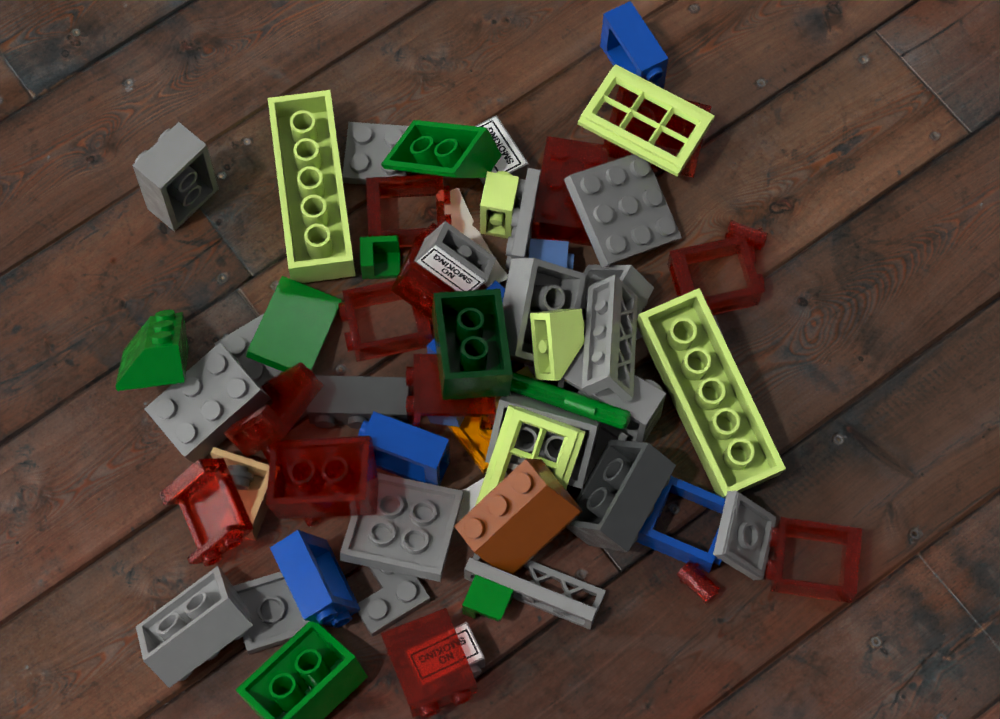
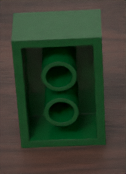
(471, 344)

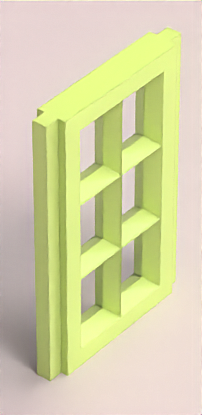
(631, 142)
(507, 439)

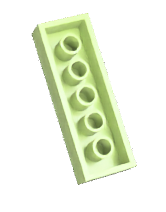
(311, 187)
(709, 394)

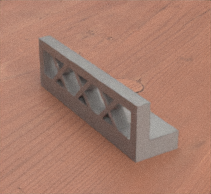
(606, 335)
(539, 597)

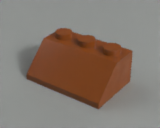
(518, 517)

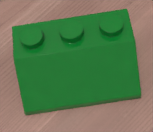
(444, 150)
(156, 353)
(303, 677)

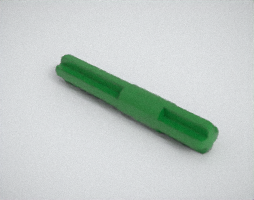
(570, 401)

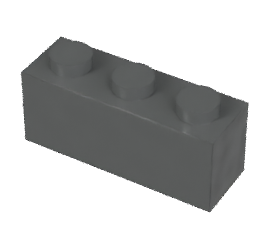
(354, 398)

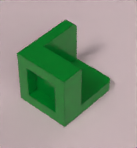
(380, 257)
(487, 599)

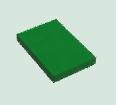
(293, 326)

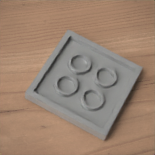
(622, 209)
(409, 530)

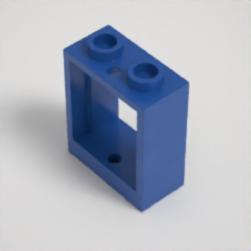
(632, 45)
(407, 449)
(673, 547)
(315, 579)

